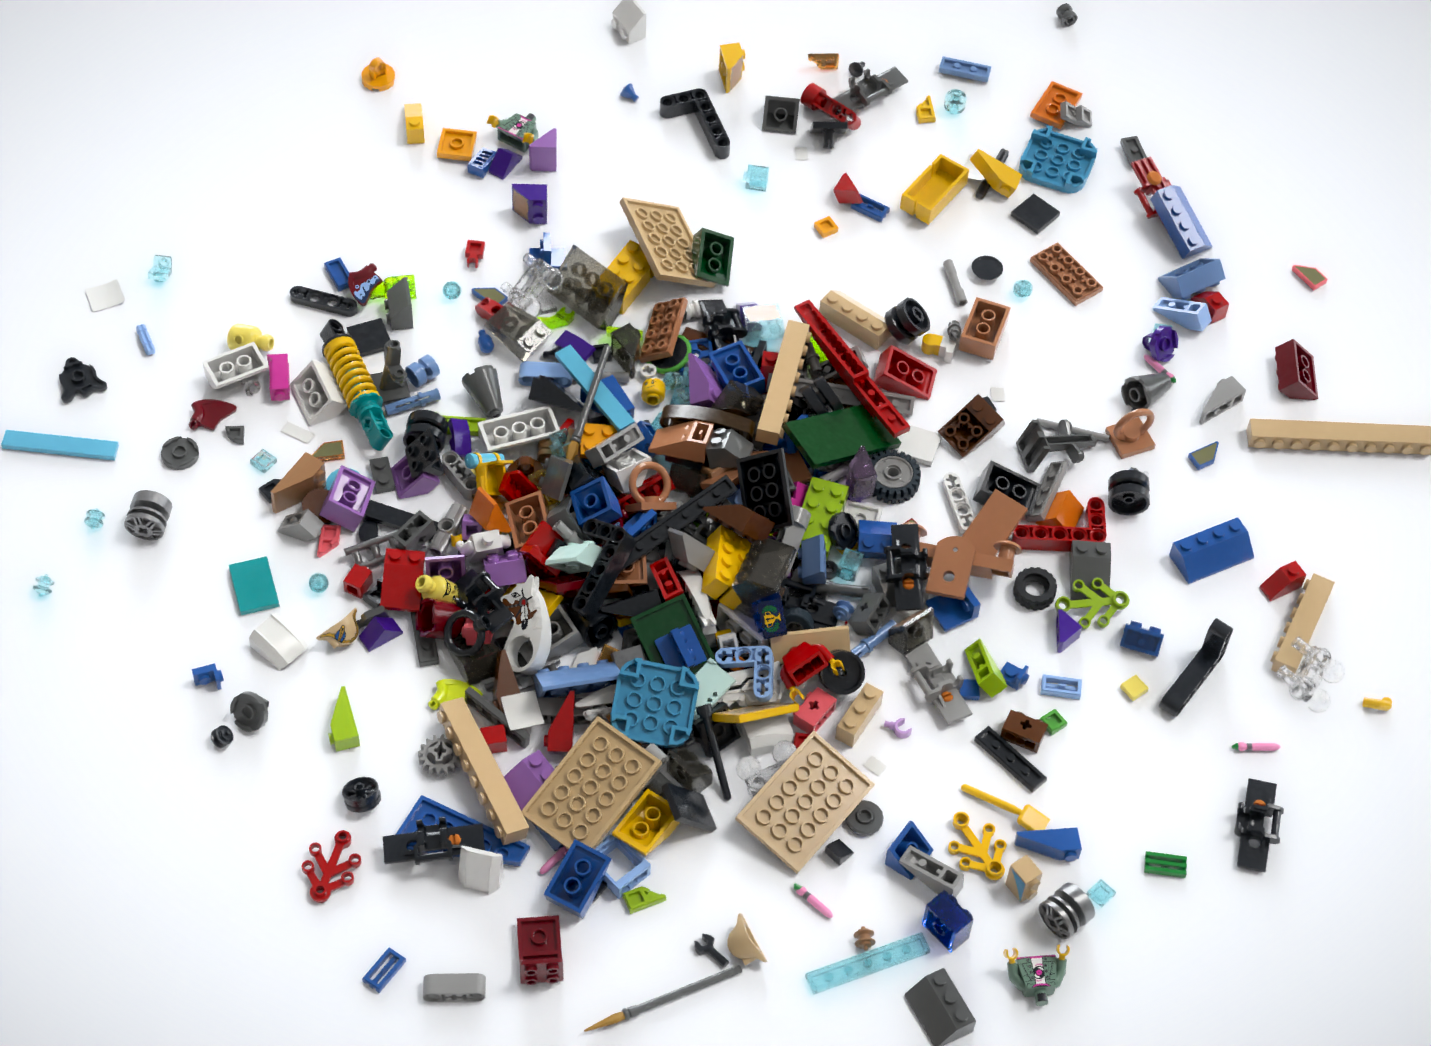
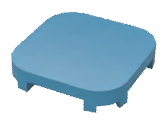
(1057, 160)
(654, 703)

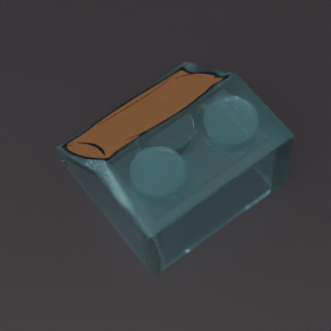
(763, 322)

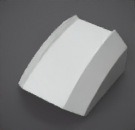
(277, 641)
(765, 733)
(480, 869)

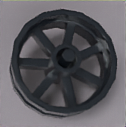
(361, 794)

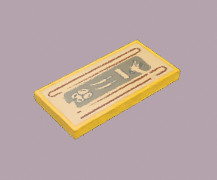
(755, 712)

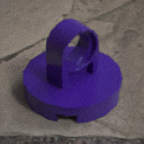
(1162, 343)

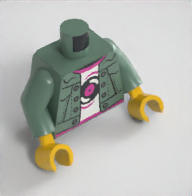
(516, 130)
(1037, 974)

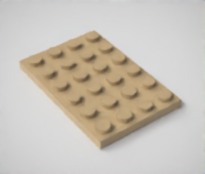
(664, 240)
(591, 786)
(805, 802)

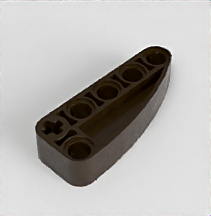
(680, 414)

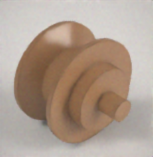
(864, 938)

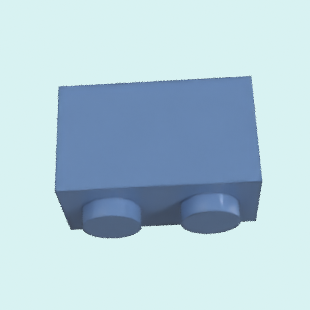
(813, 560)

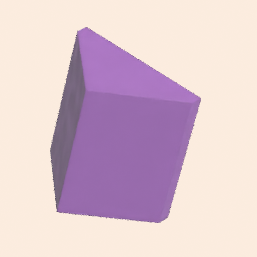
(544, 152)

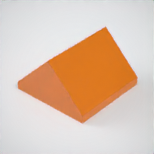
(1063, 511)
(488, 513)

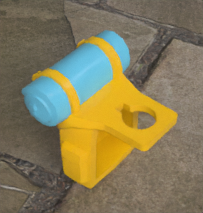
(488, 470)

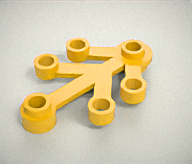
(978, 849)

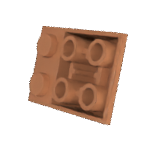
(683, 440)

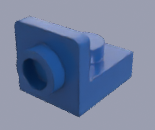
(207, 674)
(1014, 675)

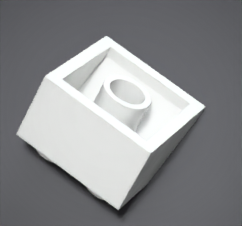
(630, 21)

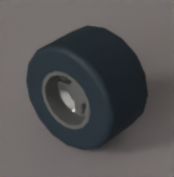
(798, 616)

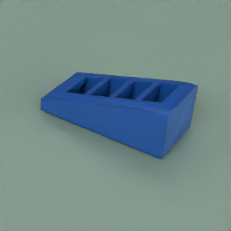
(481, 171)

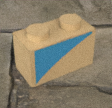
(1024, 879)

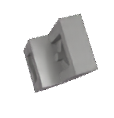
(1076, 115)

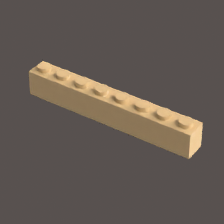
(782, 383)
(483, 771)

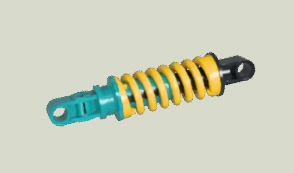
(355, 383)

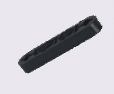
(322, 303)

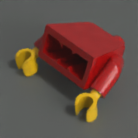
(803, 663)

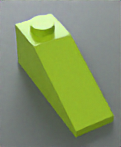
(985, 669)
(343, 726)

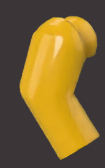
(1384, 704)

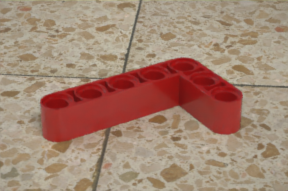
(1060, 537)

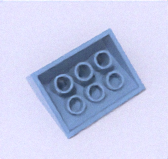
(580, 679)

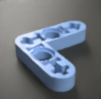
(753, 661)

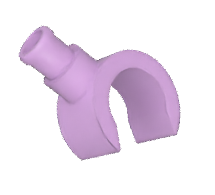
(894, 726)

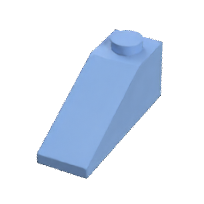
(1185, 313)

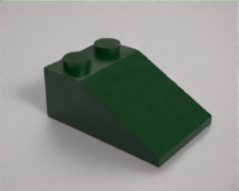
(712, 256)

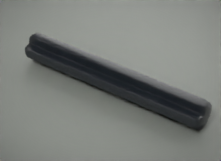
(984, 186)

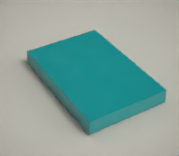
(254, 585)

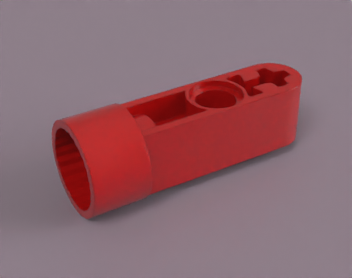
(817, 99)

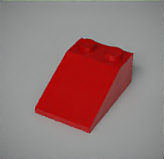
(904, 374)
(399, 579)

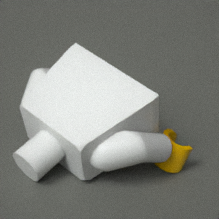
(482, 544)

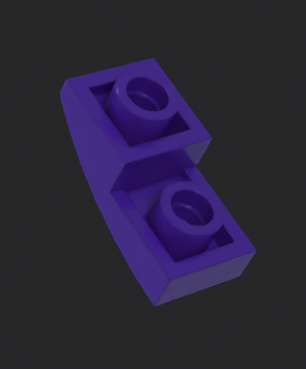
(582, 347)
(461, 436)

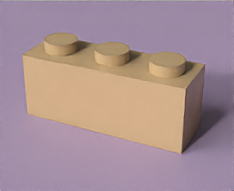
(859, 714)

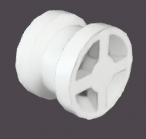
(692, 310)

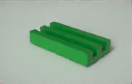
(1166, 861)

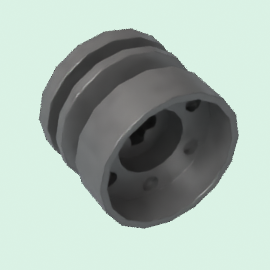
(148, 515)
(1066, 910)

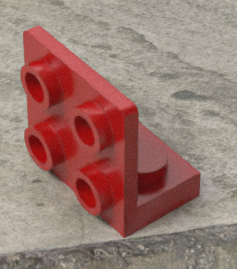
(538, 546)

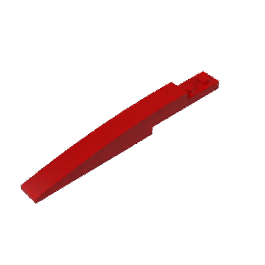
(851, 369)

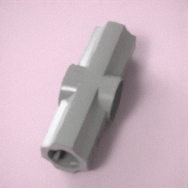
(446, 527)

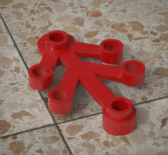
(330, 869)

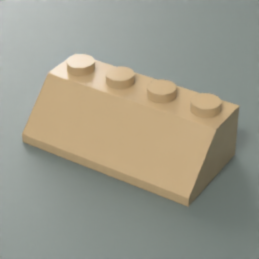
(854, 318)
(830, 637)

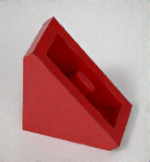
(846, 191)

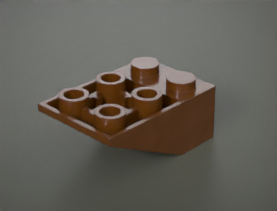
(972, 426)
(742, 520)

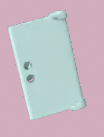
(711, 681)

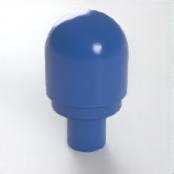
(485, 342)

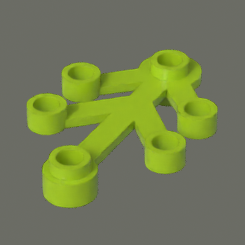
(1094, 602)

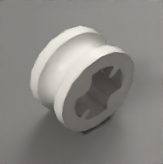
(647, 367)

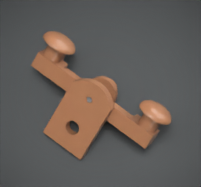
(958, 557)

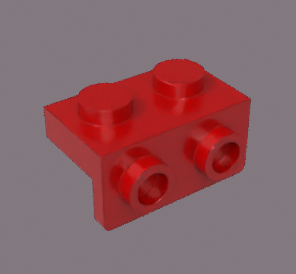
(516, 485)

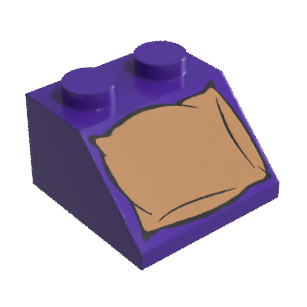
(530, 202)

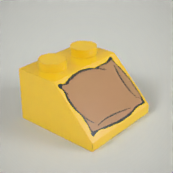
(731, 64)

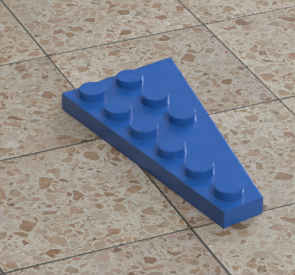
(430, 811)

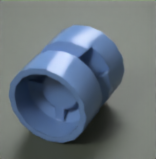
(425, 369)

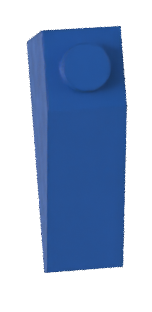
(1053, 843)

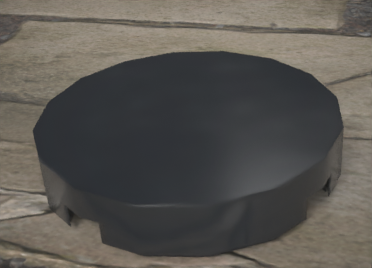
(842, 531)

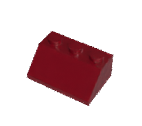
(1296, 371)

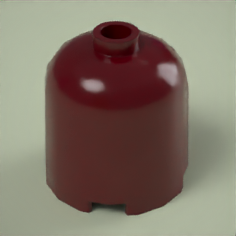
(433, 617)

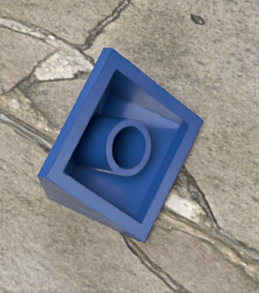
(908, 836)

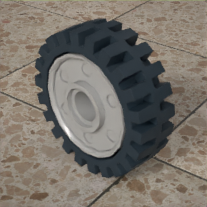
(896, 476)

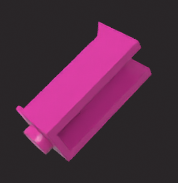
(279, 376)

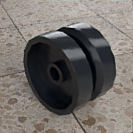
(907, 321)
(822, 398)
(420, 421)
(1128, 492)
(852, 675)

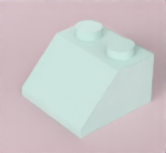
(575, 557)

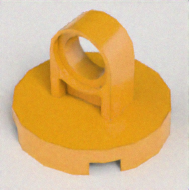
(378, 75)

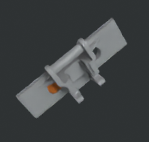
(945, 685)

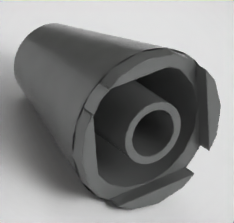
(1145, 389)
(485, 390)

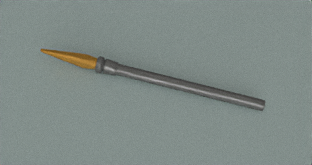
(575, 441)
(635, 1010)

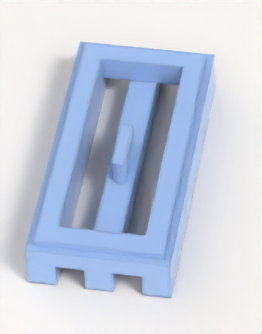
(1061, 689)

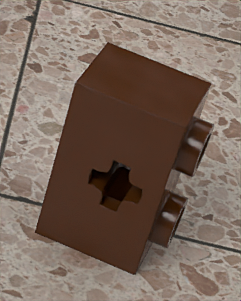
(1024, 731)

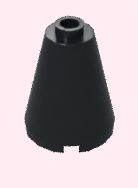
(596, 630)

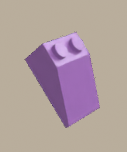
(703, 383)
(347, 498)
(528, 777)

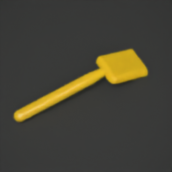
(1028, 817)

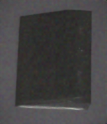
(590, 289)

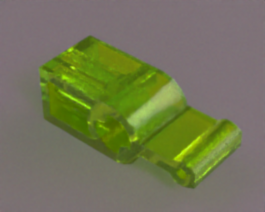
(381, 290)

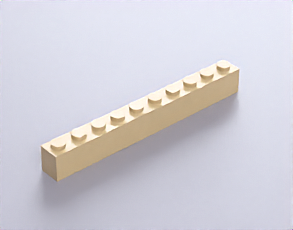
(1339, 436)

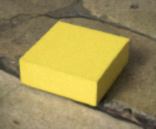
(1134, 687)

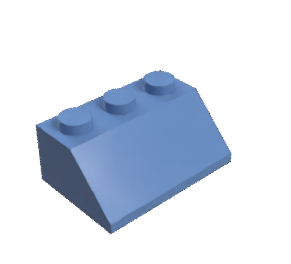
(1193, 277)

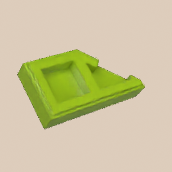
(641, 899)

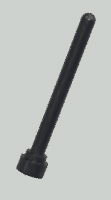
(705, 713)

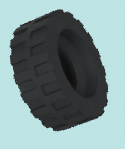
(1031, 601)

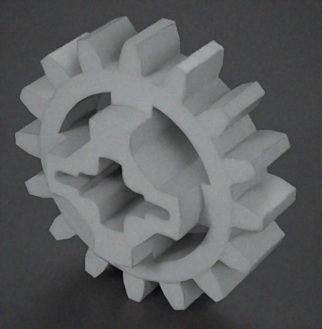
(430, 755)

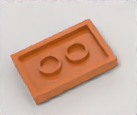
(1048, 107)

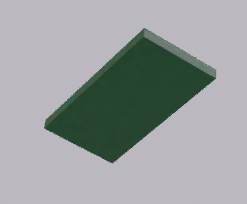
(838, 436)
(661, 620)

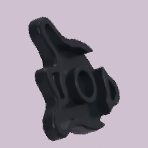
(79, 379)

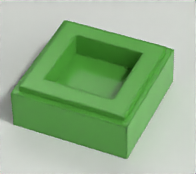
(1054, 721)

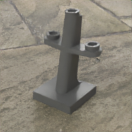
(392, 381)
(1034, 444)

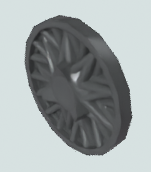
(865, 818)

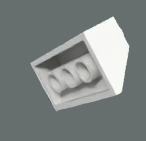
(517, 429)

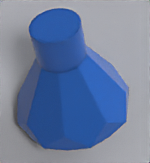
(628, 92)

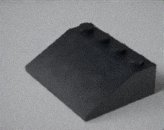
(766, 487)

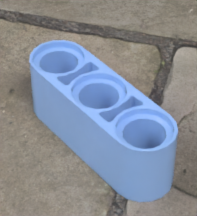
(549, 369)

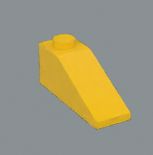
(414, 123)
(997, 174)

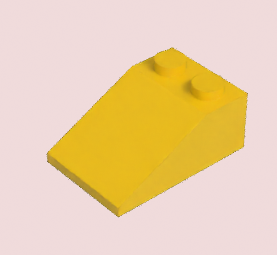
(646, 823)

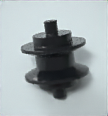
(222, 736)

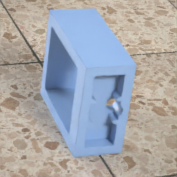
(633, 877)

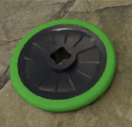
(677, 360)

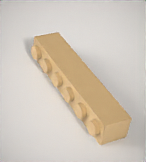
(1303, 623)

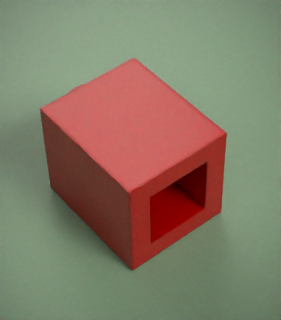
(358, 581)
(495, 738)

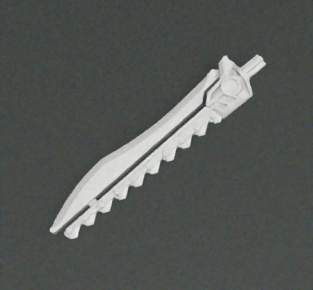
(742, 696)

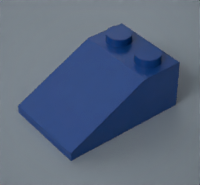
(736, 364)
(577, 879)

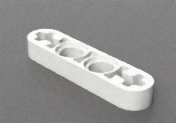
(956, 504)

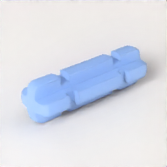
(145, 339)

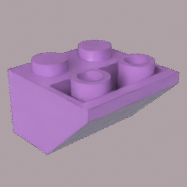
(506, 568)

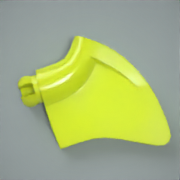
(449, 690)

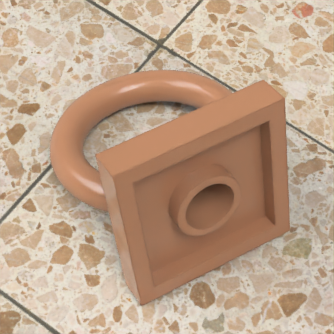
(1131, 435)
(646, 503)

